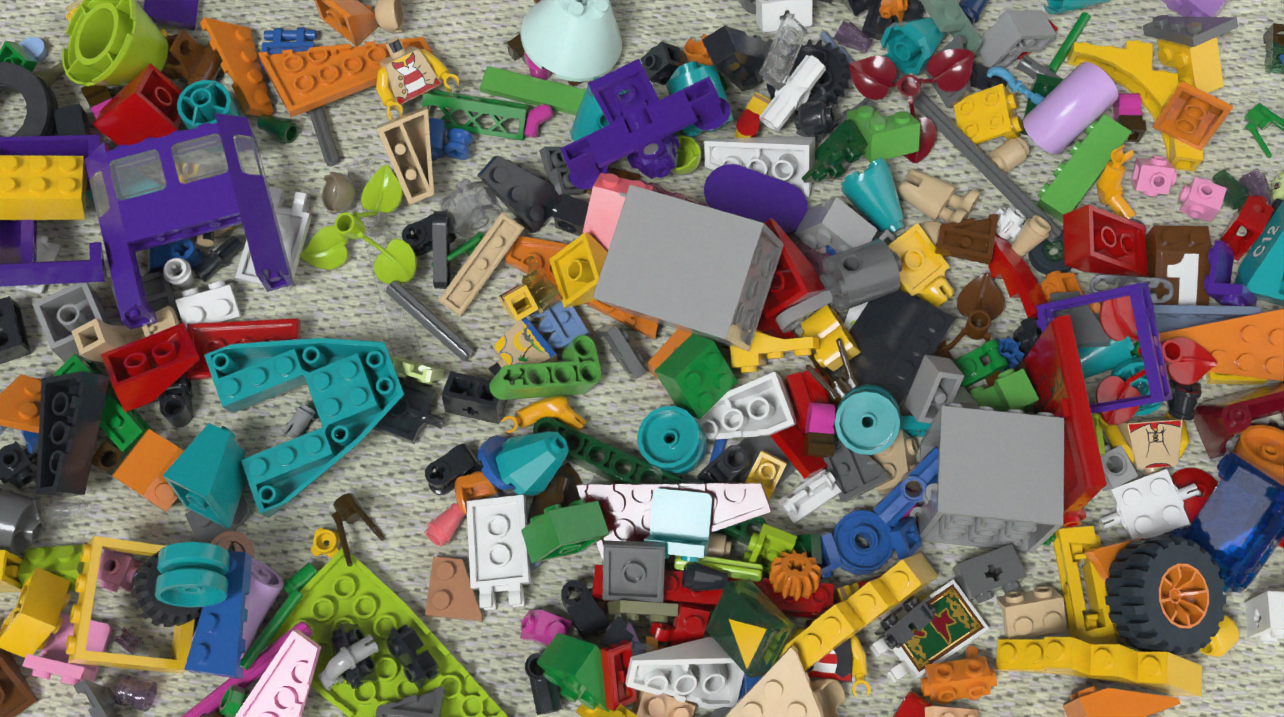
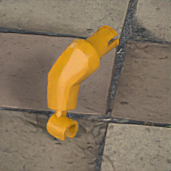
(1109, 184)
(550, 407)

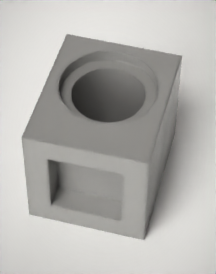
(1123, 468)

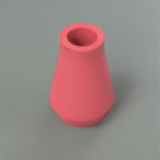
(444, 526)

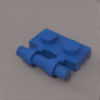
(278, 36)

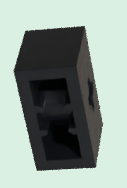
(471, 398)

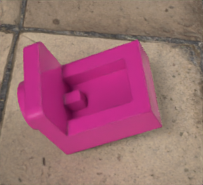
(543, 626)

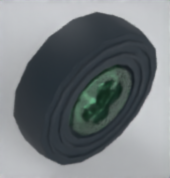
(1044, 262)

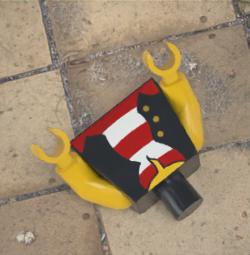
(841, 663)

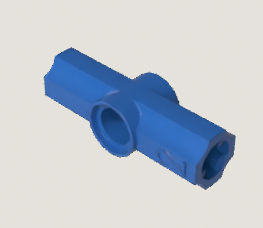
(899, 499)

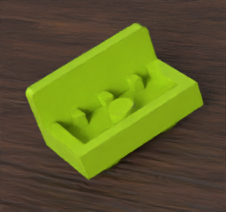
(767, 546)
(58, 560)

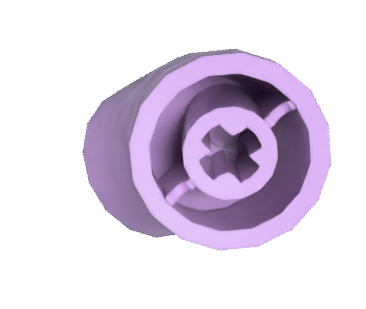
(1070, 107)
(264, 588)

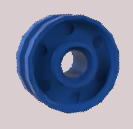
(874, 531)

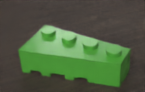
(1083, 168)

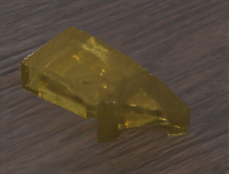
(540, 286)

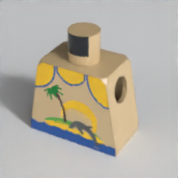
(521, 346)

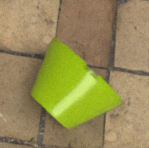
(111, 43)

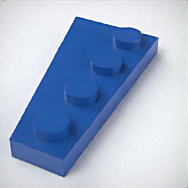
(219, 632)

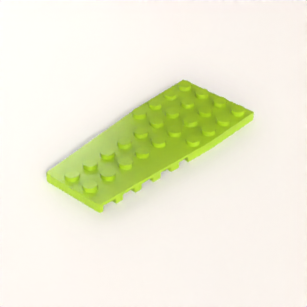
(359, 597)

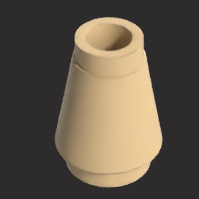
(1032, 233)

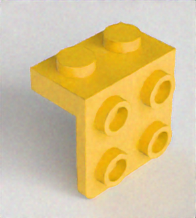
(989, 115)

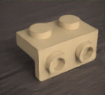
(897, 461)
(1032, 613)

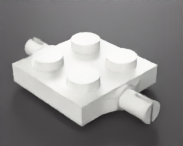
(1149, 506)

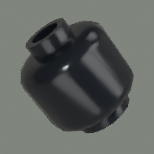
(814, 118)

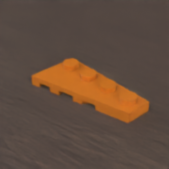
(240, 63)

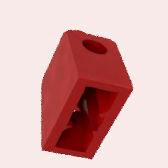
(1253, 216)

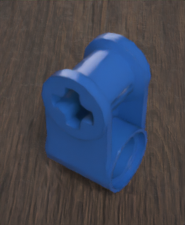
(160, 255)

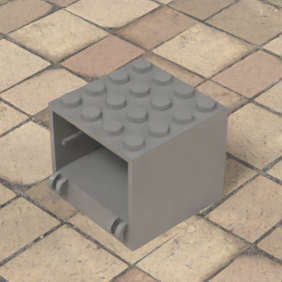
(994, 478)

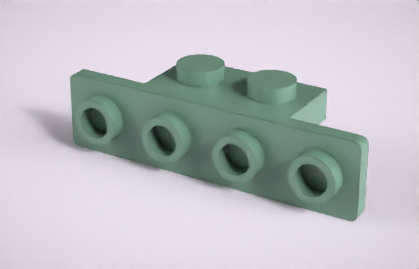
(951, 18)

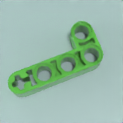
(515, 381)

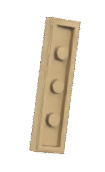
(481, 264)

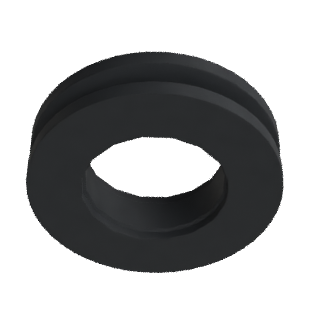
(38, 97)

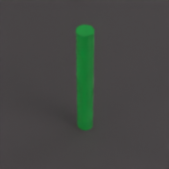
(1069, 41)
(270, 629)

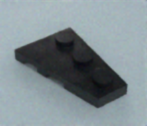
(520, 192)

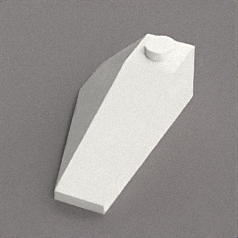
(778, 157)
(750, 410)
(690, 672)

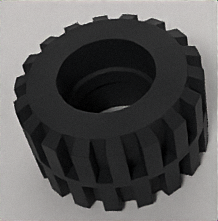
(145, 594)

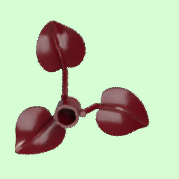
(876, 73)

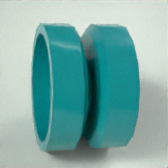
(660, 429)
(872, 436)
(192, 574)

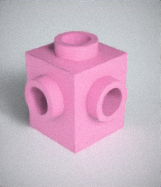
(1153, 175)
(1201, 199)
(117, 570)

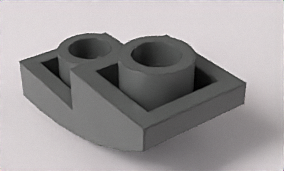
(558, 171)

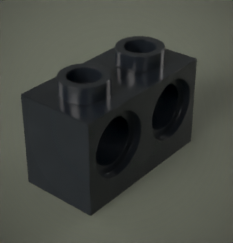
(13, 330)

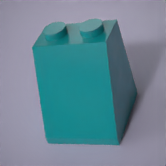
(210, 475)

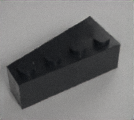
(68, 431)

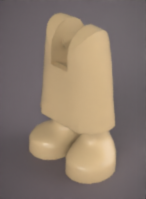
(933, 195)

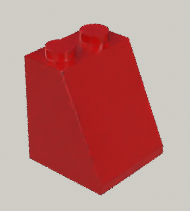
(141, 109)

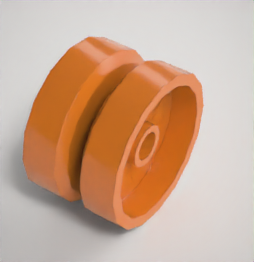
(1263, 447)

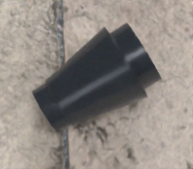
(703, 578)

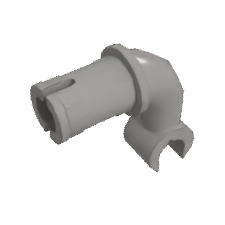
(346, 660)

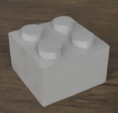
(65, 312)

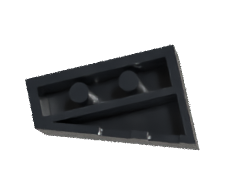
(737, 55)

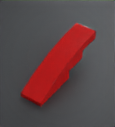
(1016, 275)

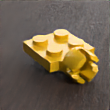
(921, 267)

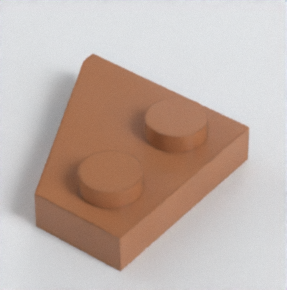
(451, 592)

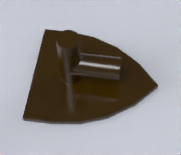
(560, 490)

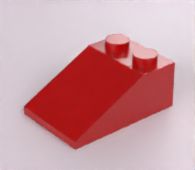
(1104, 243)
(793, 279)
(149, 365)

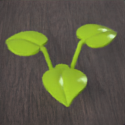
(328, 244)

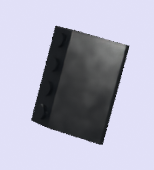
(893, 340)

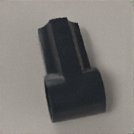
(545, 694)

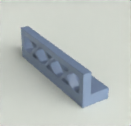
(1183, 316)

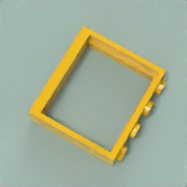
(82, 612)

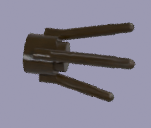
(837, 388)
(350, 510)

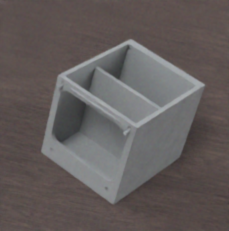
(689, 267)

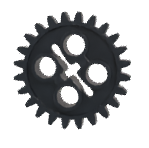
(832, 80)

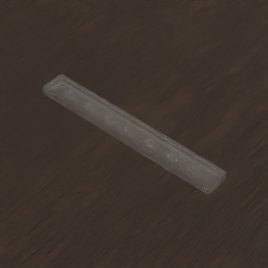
(398, 321)

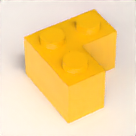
(1195, 65)
(35, 613)

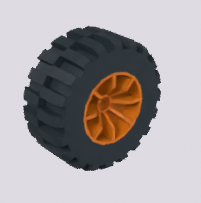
(1165, 595)

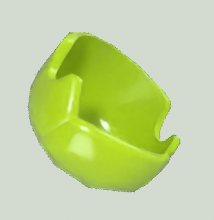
(688, 156)

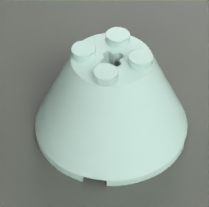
(572, 38)

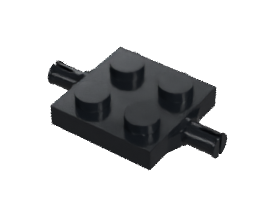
(410, 413)

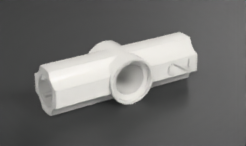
(793, 93)

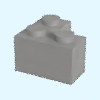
(1015, 34)
(834, 225)
(935, 386)

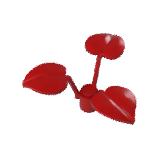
(1184, 359)

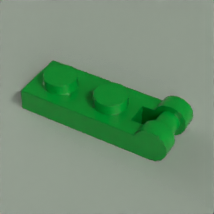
(973, 366)

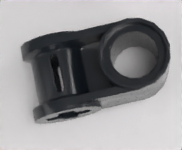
(423, 232)
(177, 396)
(1184, 400)
(454, 464)
(722, 467)
(586, 613)

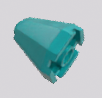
(912, 43)
(531, 461)

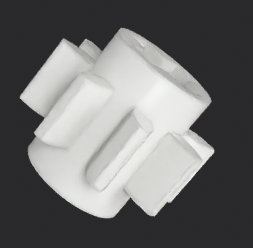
(1009, 222)

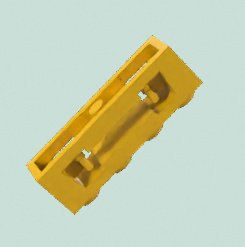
(1070, 550)

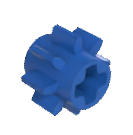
(1010, 350)

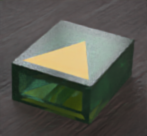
(749, 627)

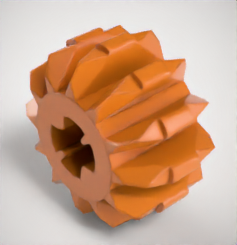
(795, 575)

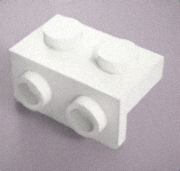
(208, 305)

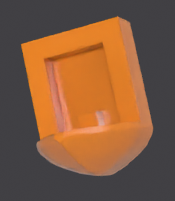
(471, 488)

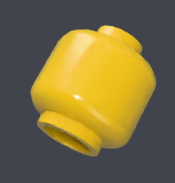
(1224, 640)

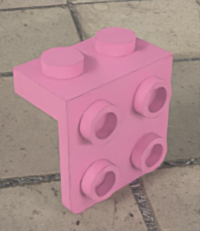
(54, 659)

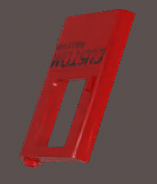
(1059, 383)

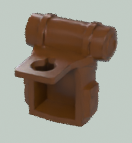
(190, 59)

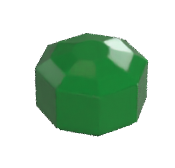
(232, 701)

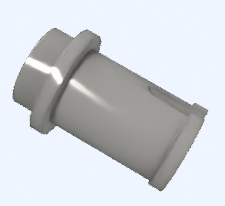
(299, 421)

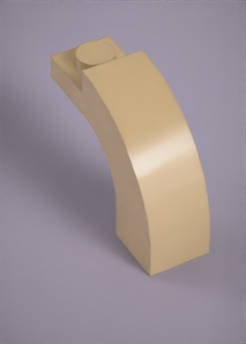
(99, 337)

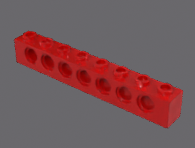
(675, 594)

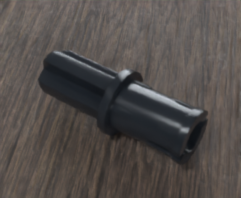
(217, 258)

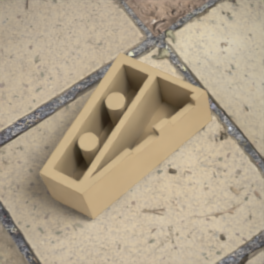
(409, 152)

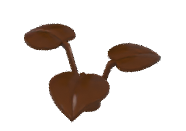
(981, 303)

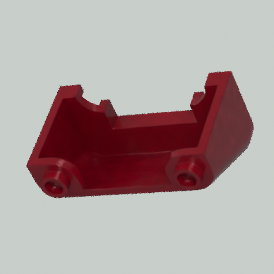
(1228, 415)

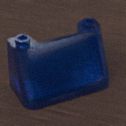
(1240, 521)

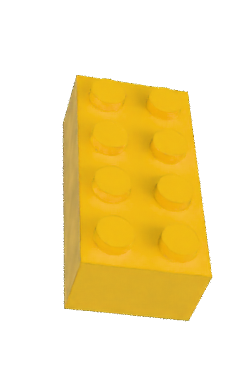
(42, 187)

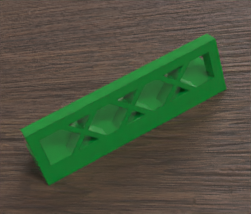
(481, 106)
(121, 426)

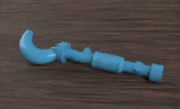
(1014, 85)

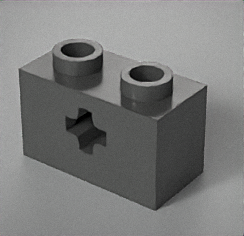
(1002, 562)

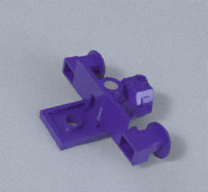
(641, 124)

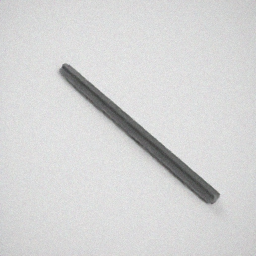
(980, 159)

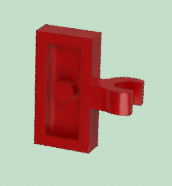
(687, 626)

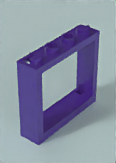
(1147, 335)

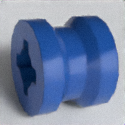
(458, 144)

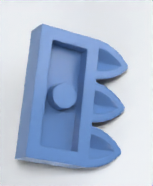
(563, 322)

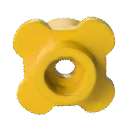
(322, 535)

